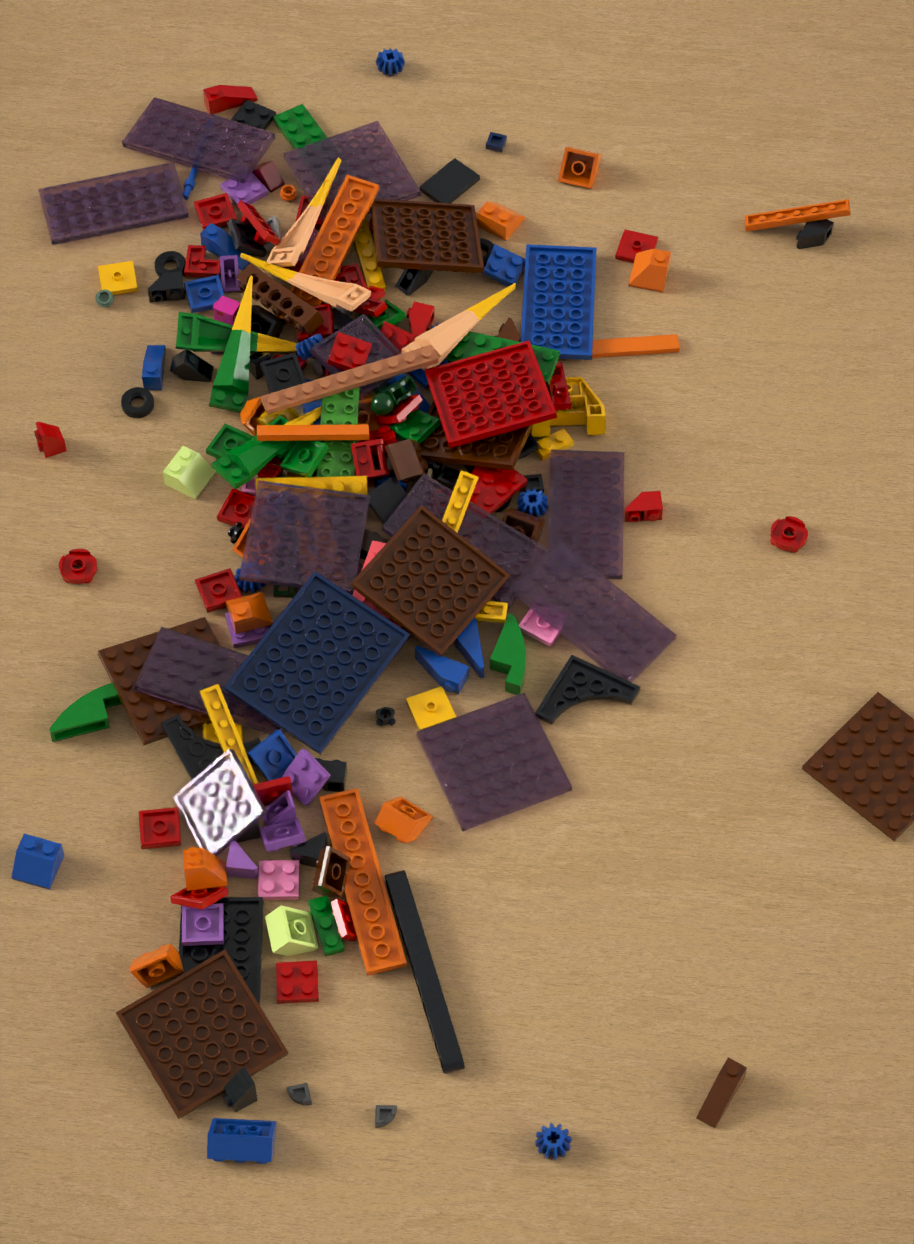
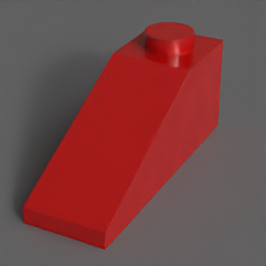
(225, 97)
(420, 318)

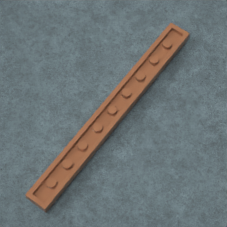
(349, 379)

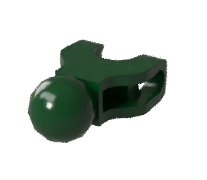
(391, 395)

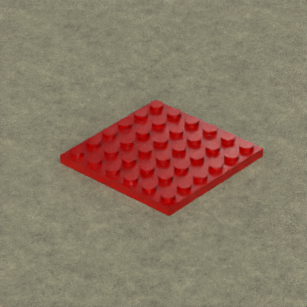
(490, 394)

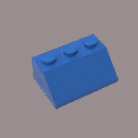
(241, 1140)

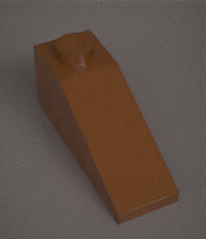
(722, 1092)

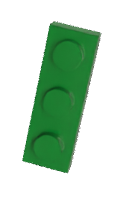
(326, 926)

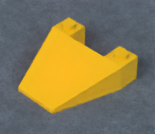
(585, 410)

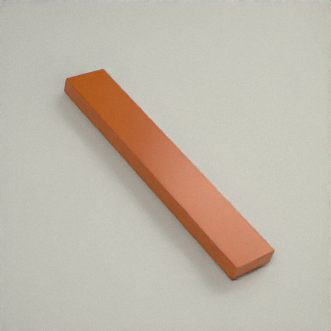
(797, 215)
(635, 346)
(312, 432)

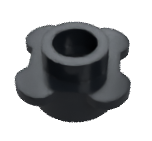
(235, 532)
(385, 711)

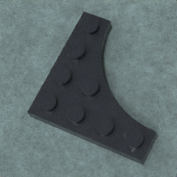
(580, 683)
(193, 750)

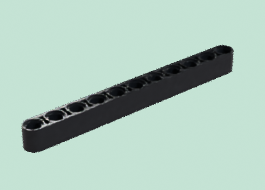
(424, 972)

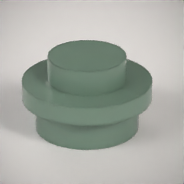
(104, 298)

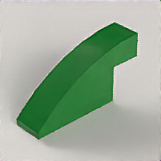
(510, 656)
(86, 714)

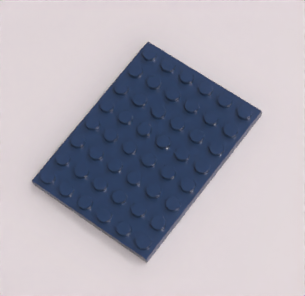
(317, 662)

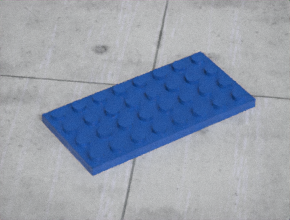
(559, 299)

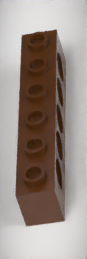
(280, 300)

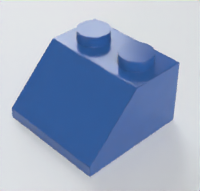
(37, 861)

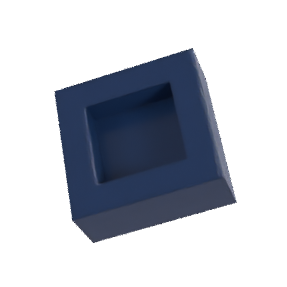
(496, 142)

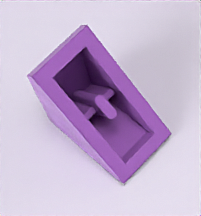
(229, 272)
(280, 809)
(240, 864)

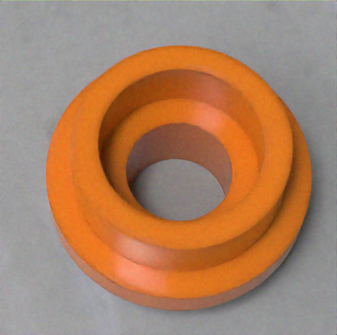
(288, 193)

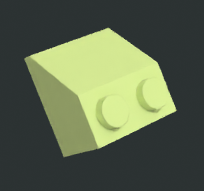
(188, 473)
(291, 931)

